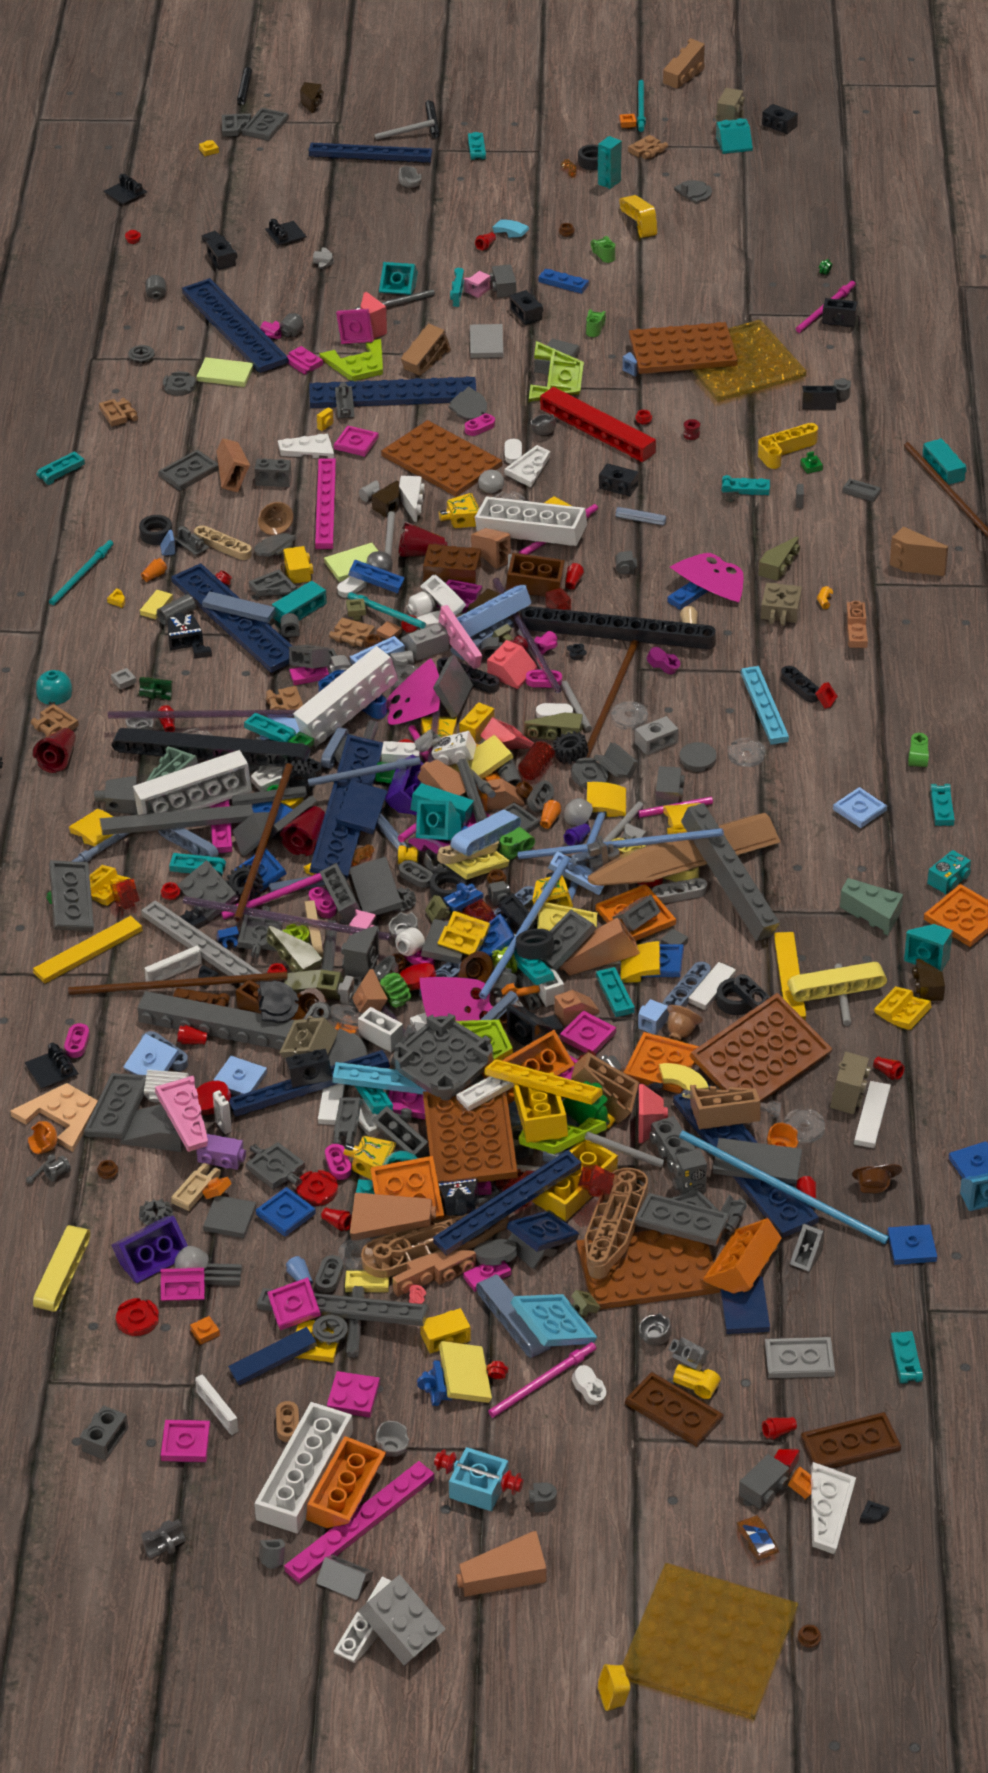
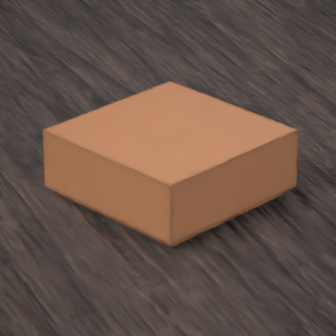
(389, 630)

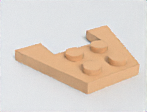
(63, 1105)

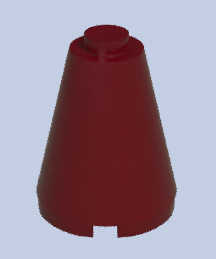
(415, 541)
(55, 750)
(303, 831)

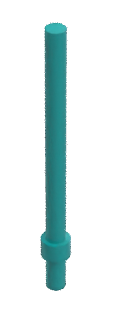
(641, 120)
(100, 553)
(386, 610)

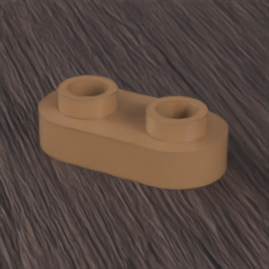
(286, 1423)

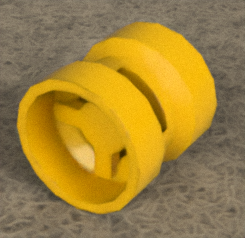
(406, 854)

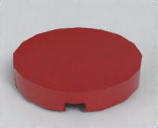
(413, 973)
(205, 1095)
(317, 1188)
(137, 1317)

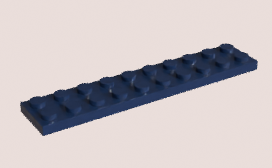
(235, 325)
(392, 391)
(253, 635)
(335, 841)
(780, 1208)

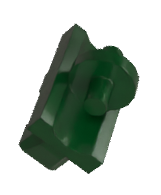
(155, 688)

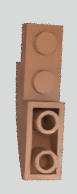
(856, 625)
(434, 1267)

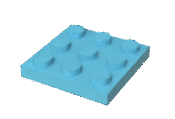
(553, 1320)

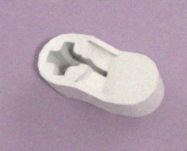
(590, 1386)

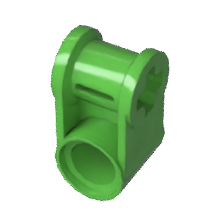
(604, 249)
(595, 323)
(918, 751)
(515, 842)

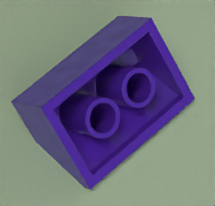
(402, 788)
(150, 1248)

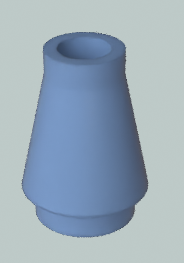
(298, 1269)

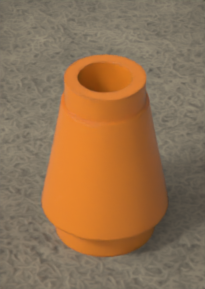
(154, 569)
(550, 812)

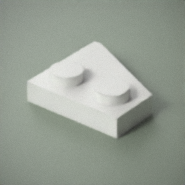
(266, 777)

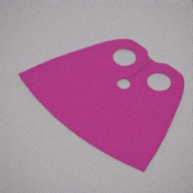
(701, 573)
(421, 694)
(451, 996)

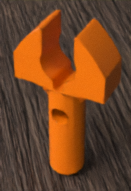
(521, 991)

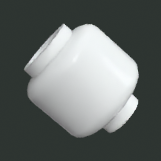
(420, 604)
(409, 941)

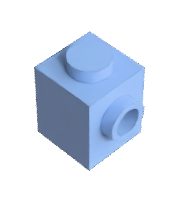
(652, 1017)

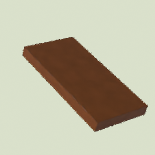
(674, 1409)
(851, 1441)

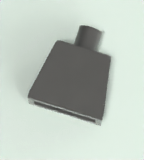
(118, 795)

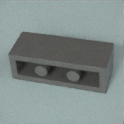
(401, 1133)

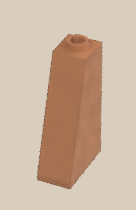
(232, 464)
(604, 946)
(388, 1214)
(505, 1567)

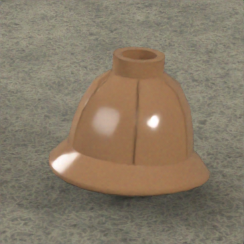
(275, 518)
(681, 1021)

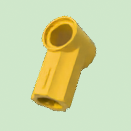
(702, 1383)

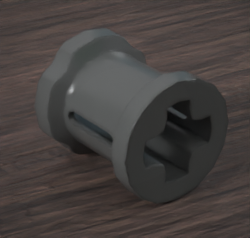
(62, 1163)

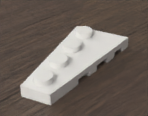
(829, 1504)

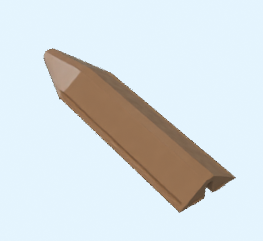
(669, 858)

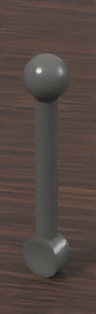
(30, 1179)

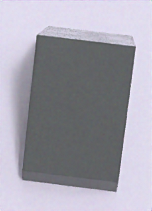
(808, 1247)

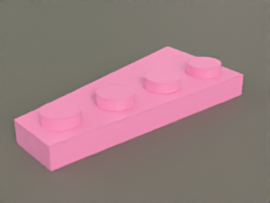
(459, 638)
(183, 1109)

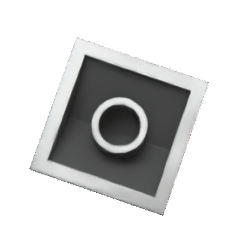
(250, 832)

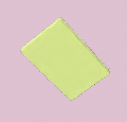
(225, 372)
(341, 562)

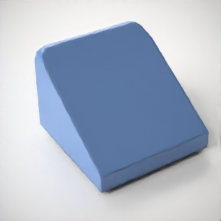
(629, 364)
(168, 544)

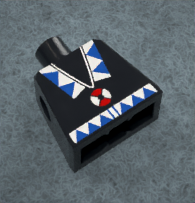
(183, 631)
(459, 1197)

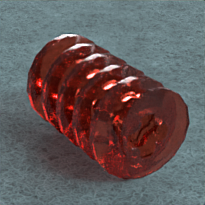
(536, 760)

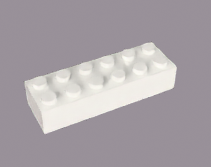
(532, 520)
(346, 695)
(195, 786)
(302, 1466)

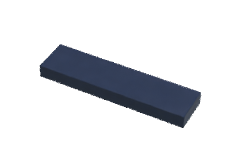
(272, 1356)

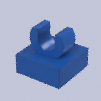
(228, 934)

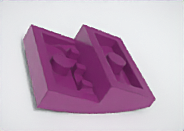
(466, 591)
(424, 844)

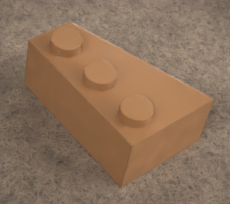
(686, 65)
(425, 350)
(616, 1085)
(724, 1107)

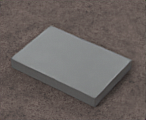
(486, 341)
(799, 1357)

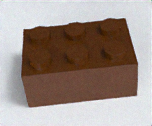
(452, 563)
(536, 573)

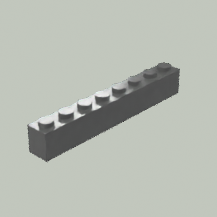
(731, 874)
(212, 1019)

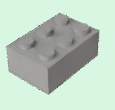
(401, 1619)

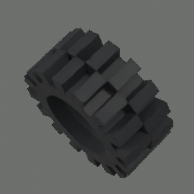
(570, 747)
(303, 771)
(239, 876)

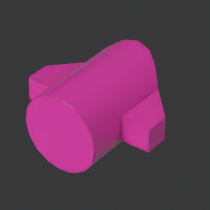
(271, 330)
(546, 642)

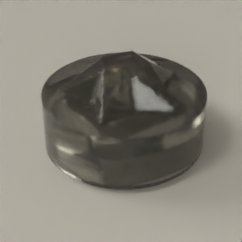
(730, 496)

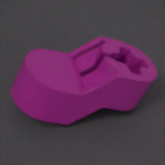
(659, 659)

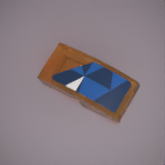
(758, 1537)

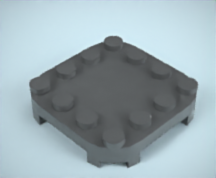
(443, 1056)

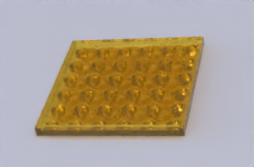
(760, 364)
(709, 1641)

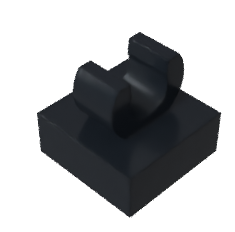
(195, 917)

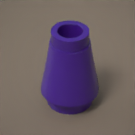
(576, 834)

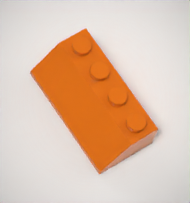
(543, 1055)
(744, 1257)
(344, 1483)

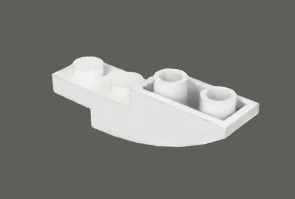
(443, 594)
(359, 1633)

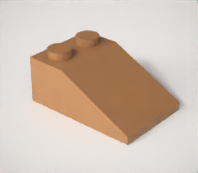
(918, 553)

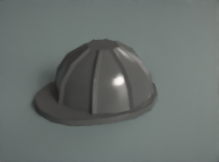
(385, 967)

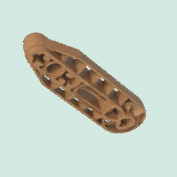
(624, 1194)
(405, 1246)

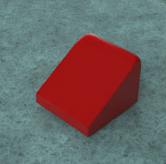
(788, 1457)

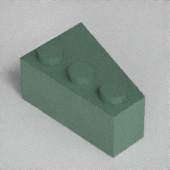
(173, 761)
(872, 903)

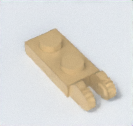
(193, 1187)

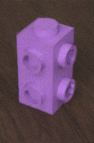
(222, 1152)

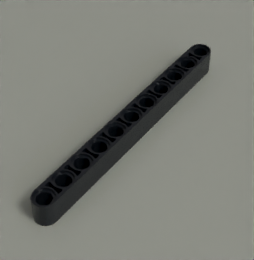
(619, 627)
(209, 747)

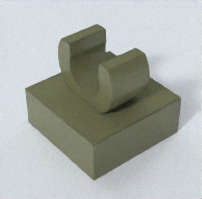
(356, 608)
(503, 633)
(437, 909)
(584, 1302)

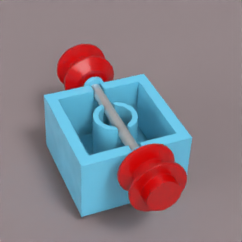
(478, 1477)

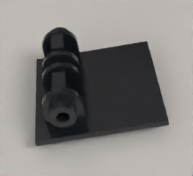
(125, 190)
(284, 232)
(51, 1067)

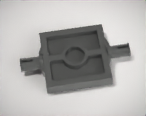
(254, 933)
(275, 1165)

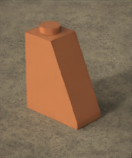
(494, 546)
(442, 777)

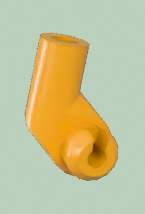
(823, 595)

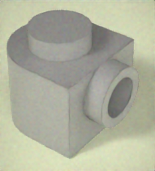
(338, 663)

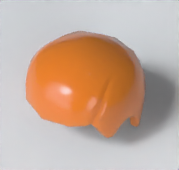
(782, 1135)
(44, 1137)

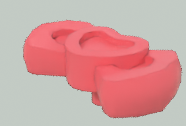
(416, 1294)

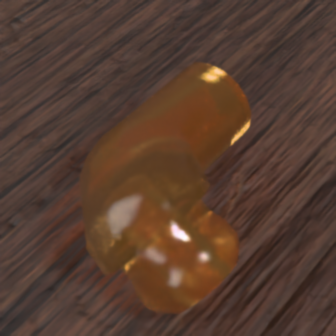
(570, 165)
(362, 853)

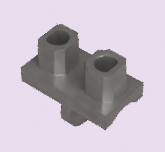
(604, 854)
(688, 1353)
(163, 1539)

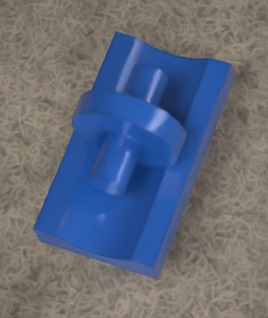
(462, 897)
(434, 1383)

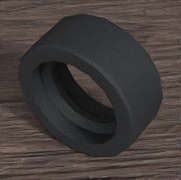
(584, 154)
(151, 522)
(444, 876)
(535, 944)
(729, 1006)

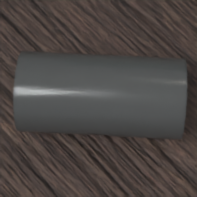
(183, 604)
(509, 773)

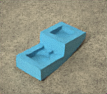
(513, 228)

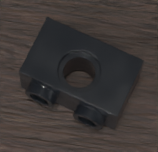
(779, 118)
(221, 253)
(526, 307)
(847, 312)
(618, 479)
(309, 1068)

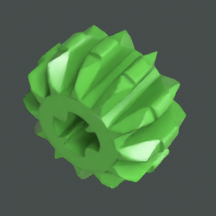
(395, 989)

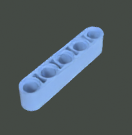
(495, 610)
(485, 832)

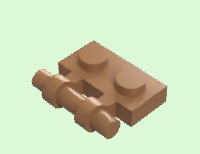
(647, 147)
(113, 411)
(351, 632)
(287, 696)
(56, 718)

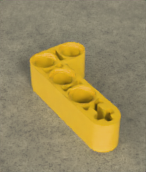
(641, 212)
(784, 442)

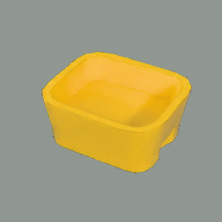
(613, 1686)

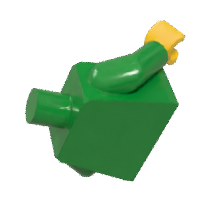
(582, 1111)

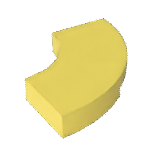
(681, 1076)

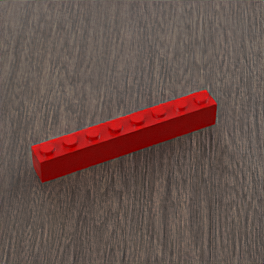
(598, 424)

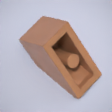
(505, 795)
(370, 994)
(571, 1004)

